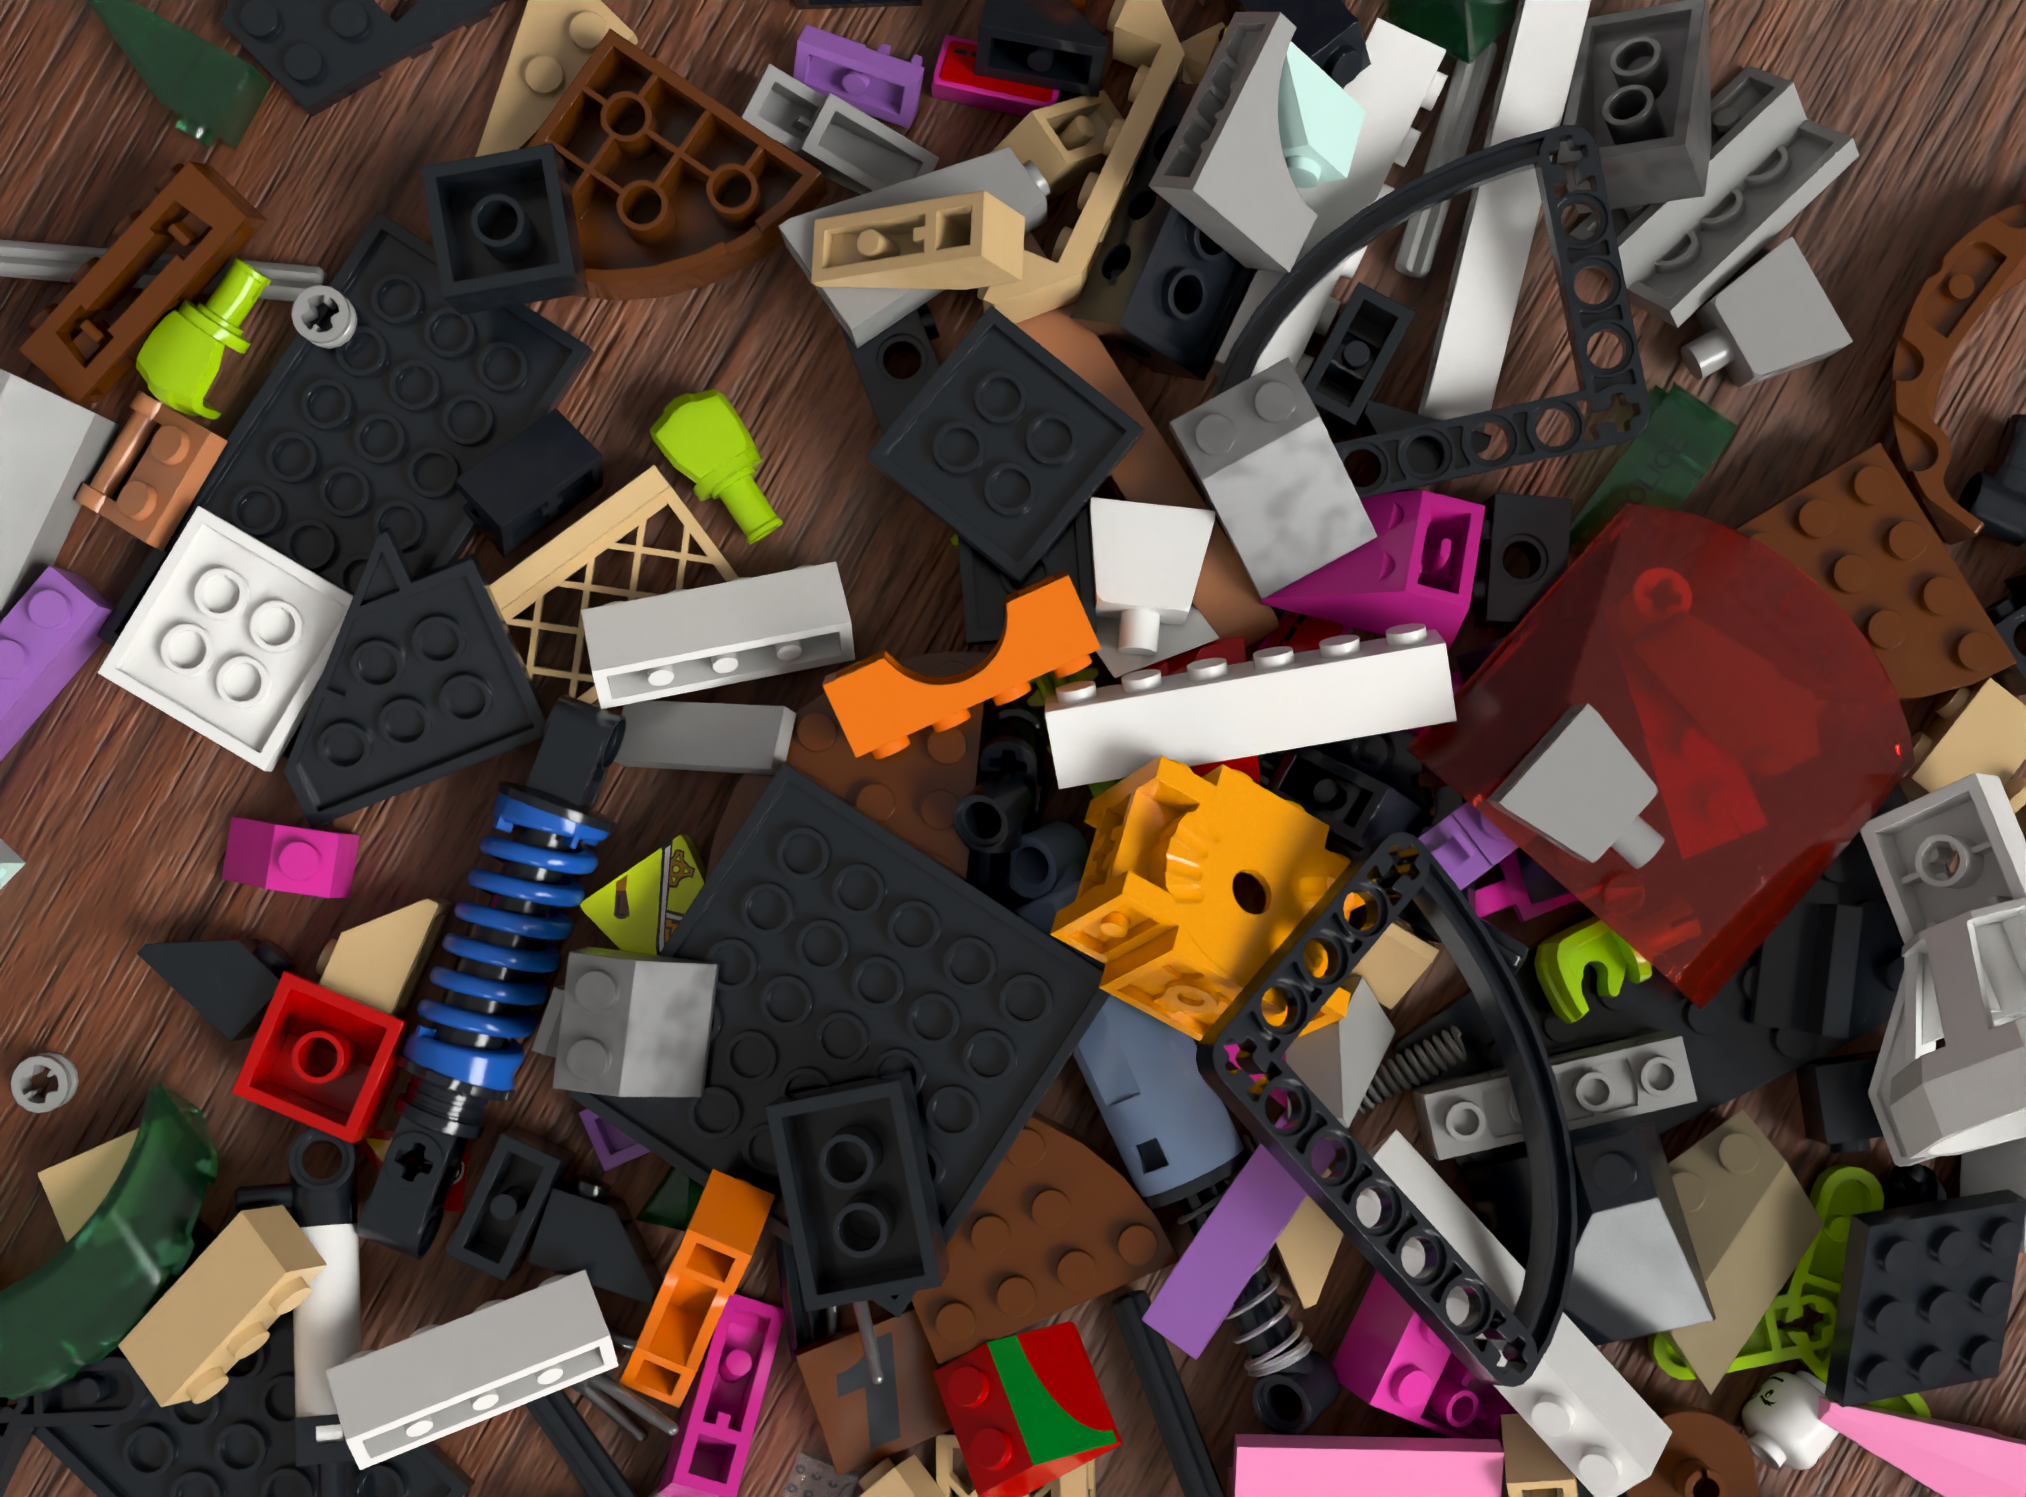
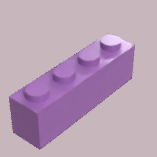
(45, 646)

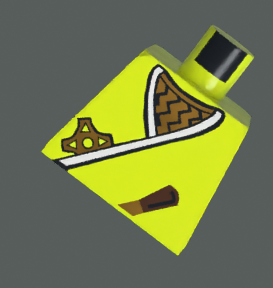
(650, 898)

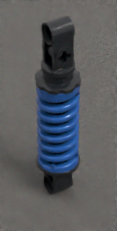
(472, 1043)

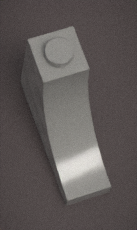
(1228, 155)

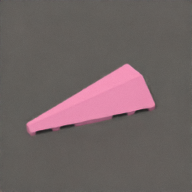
(1936, 1452)

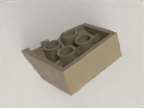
(1747, 1233)

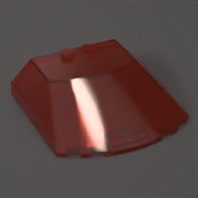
(1732, 696)

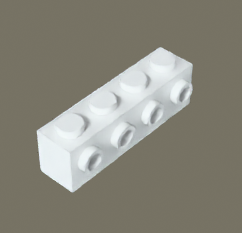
(718, 634)
(470, 1368)

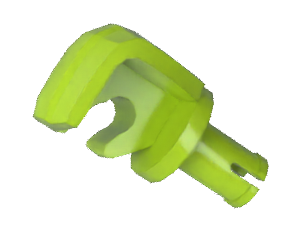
(190, 342)
(715, 450)
(1563, 958)

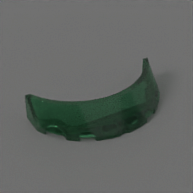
(112, 1268)

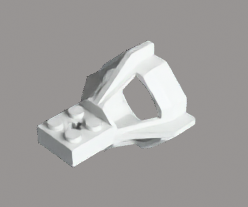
(1959, 972)

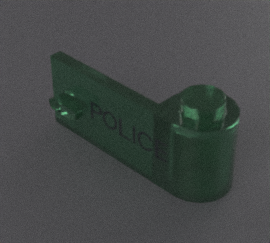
(1658, 464)

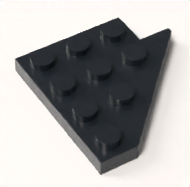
(411, 688)

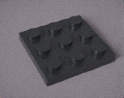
(1005, 444)
(1925, 1296)

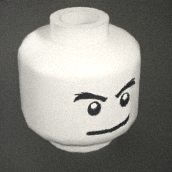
(1786, 1422)

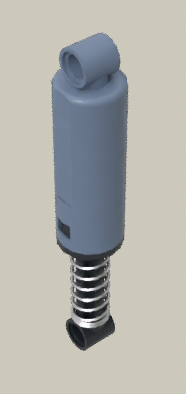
(1174, 1138)

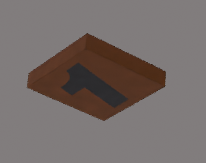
(866, 1418)

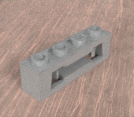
(1593, 1085)

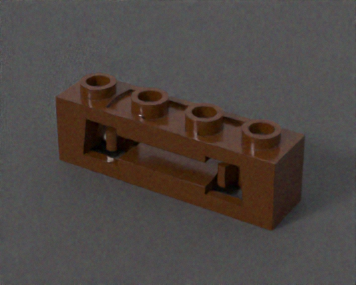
(100, 356)

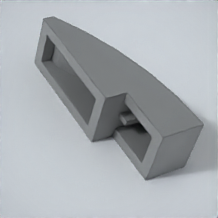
(833, 134)

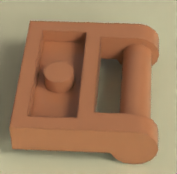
(164, 478)

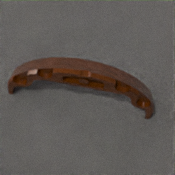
(1940, 315)

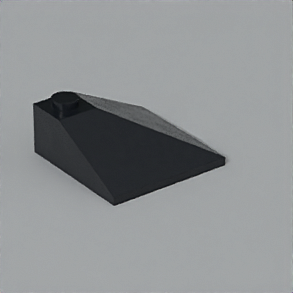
(1632, 1242)

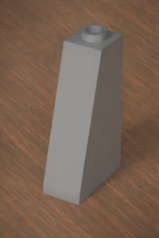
(872, 310)

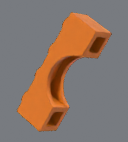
(886, 701)
(697, 1287)

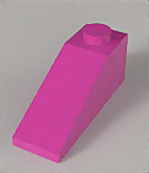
(723, 1402)

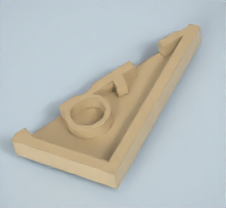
(543, 62)

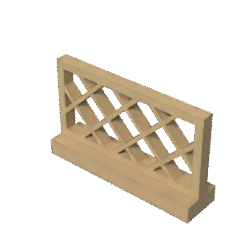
(580, 546)

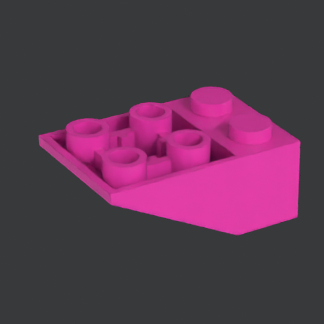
(1408, 574)
(1408, 1371)

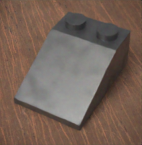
(1645, 102)
(1273, 478)

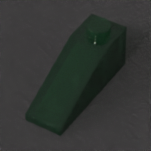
(193, 79)

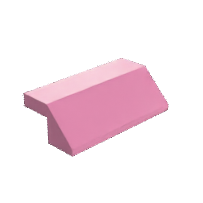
(1364, 1466)

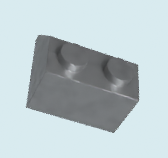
(635, 1024)

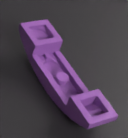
(1230, 1248)

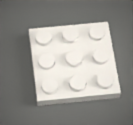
(230, 639)

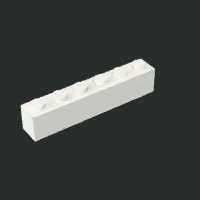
(1391, 91)
(1251, 706)
(1575, 1392)

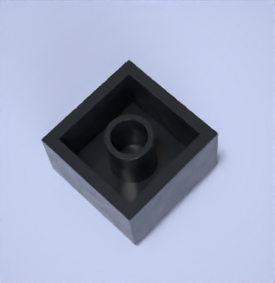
(504, 229)

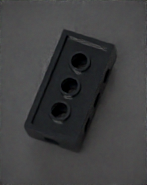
(1158, 278)

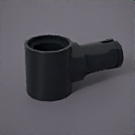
(1999, 491)

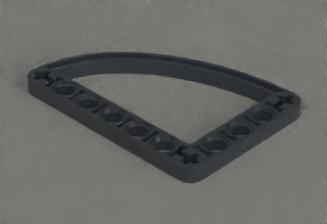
(1582, 319)
(1532, 1079)

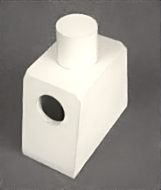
(1145, 566)

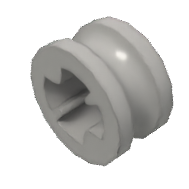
(305, 311)
(28, 1097)

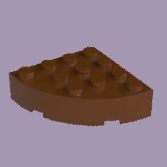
(667, 178)
(1888, 571)
(905, 791)
(1040, 1240)

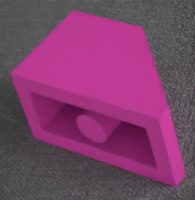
(290, 858)

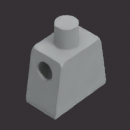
(1766, 322)
(1582, 791)

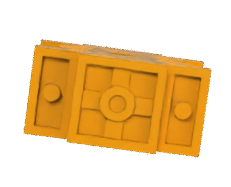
(1198, 891)

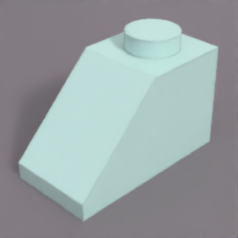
(1315, 122)

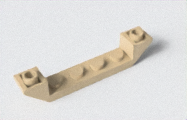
(1149, 43)

